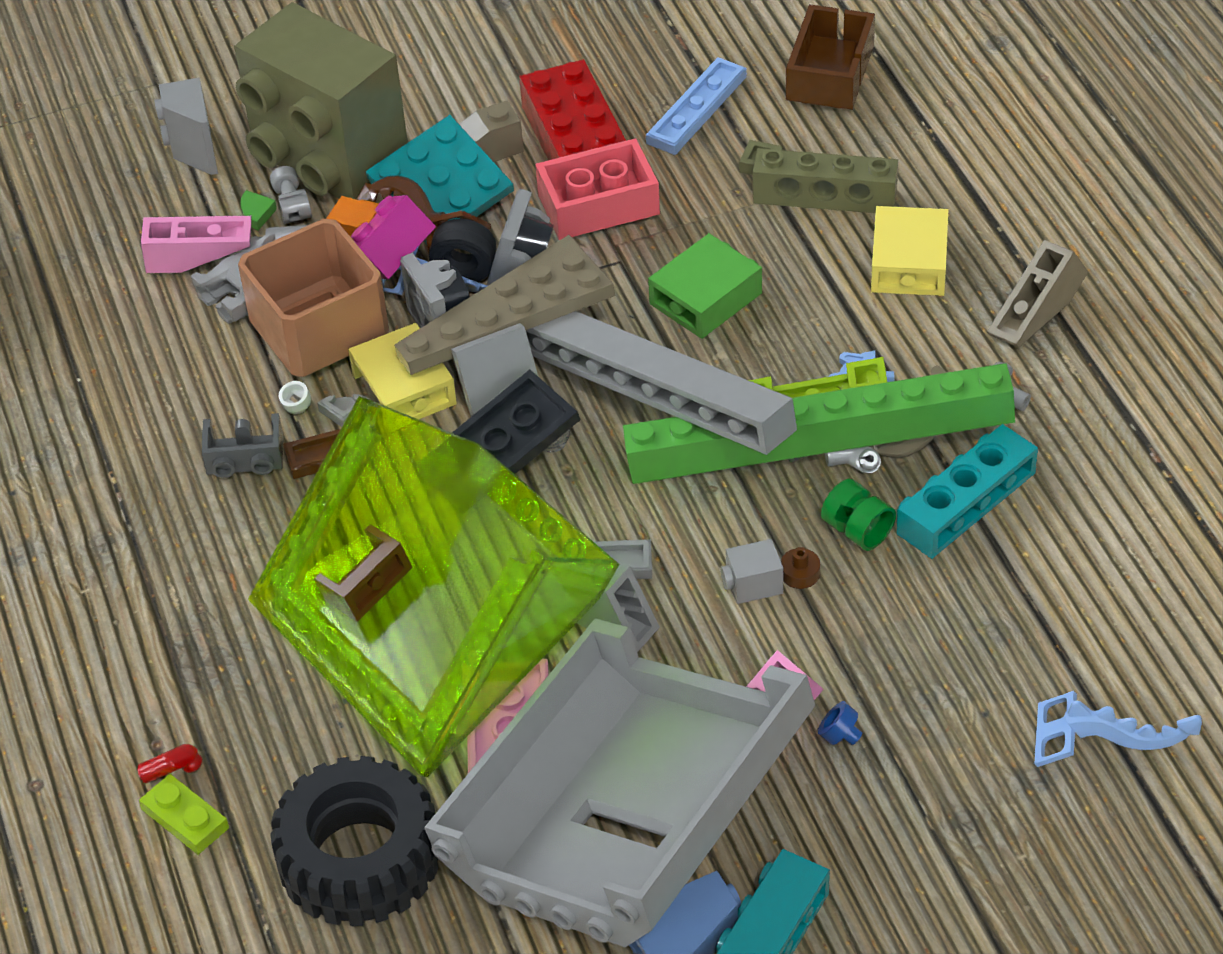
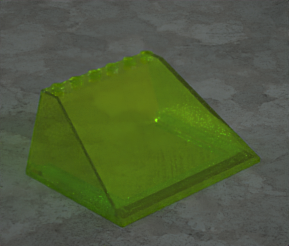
(486, 593)

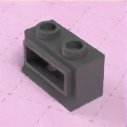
(244, 452)

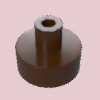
(800, 568)

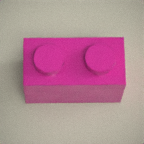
(392, 233)

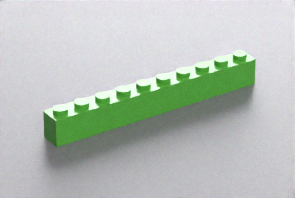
(832, 423)

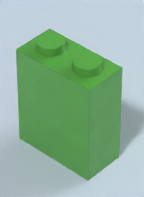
(705, 285)

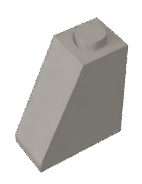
(624, 605)

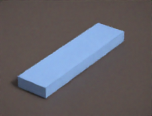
(696, 106)

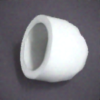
(299, 392)

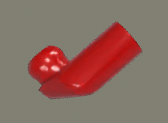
(183, 756)

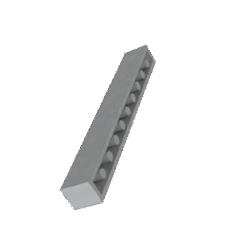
(666, 380)

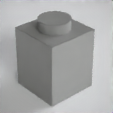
(753, 571)

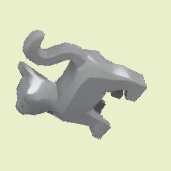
(226, 279)

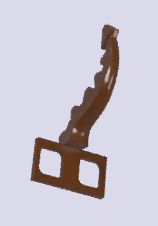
(406, 186)

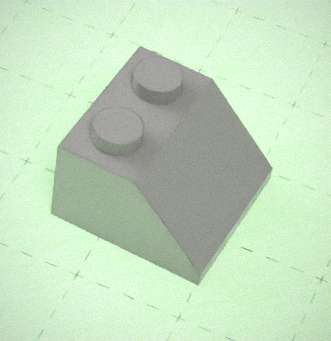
(186, 124)

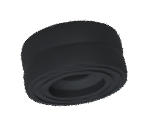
(467, 236)

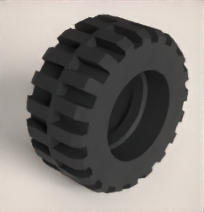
(362, 885)

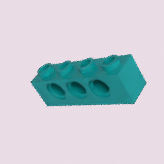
(966, 490)

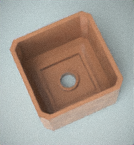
(313, 296)

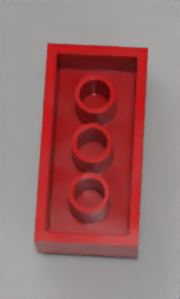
(568, 110)

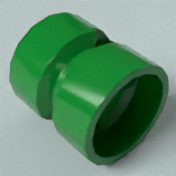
(858, 514)

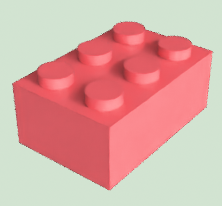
(598, 189)

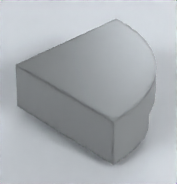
(337, 408)

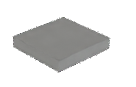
(492, 364)

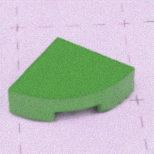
(258, 207)

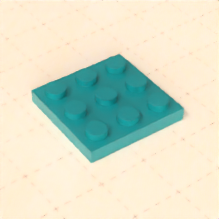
(448, 169)

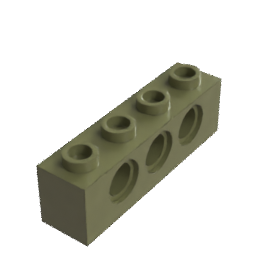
(824, 180)

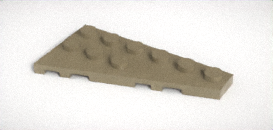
(531, 294)

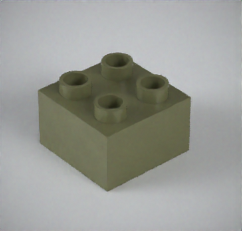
(319, 100)

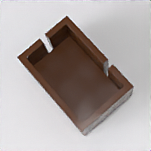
(825, 67)

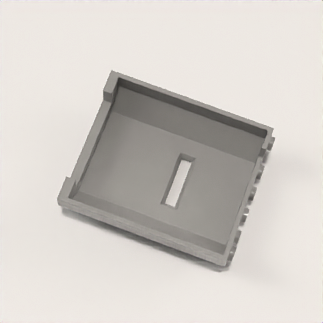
(619, 744)

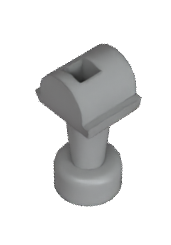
(292, 202)

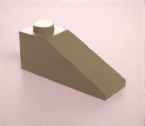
(496, 130)
(1039, 294)

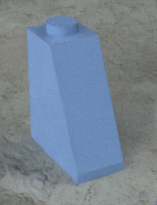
(693, 919)

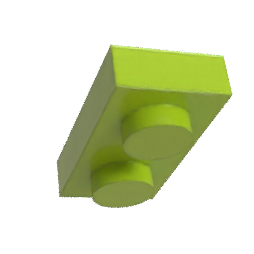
(184, 814)

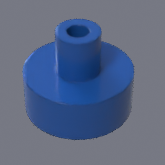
(840, 724)

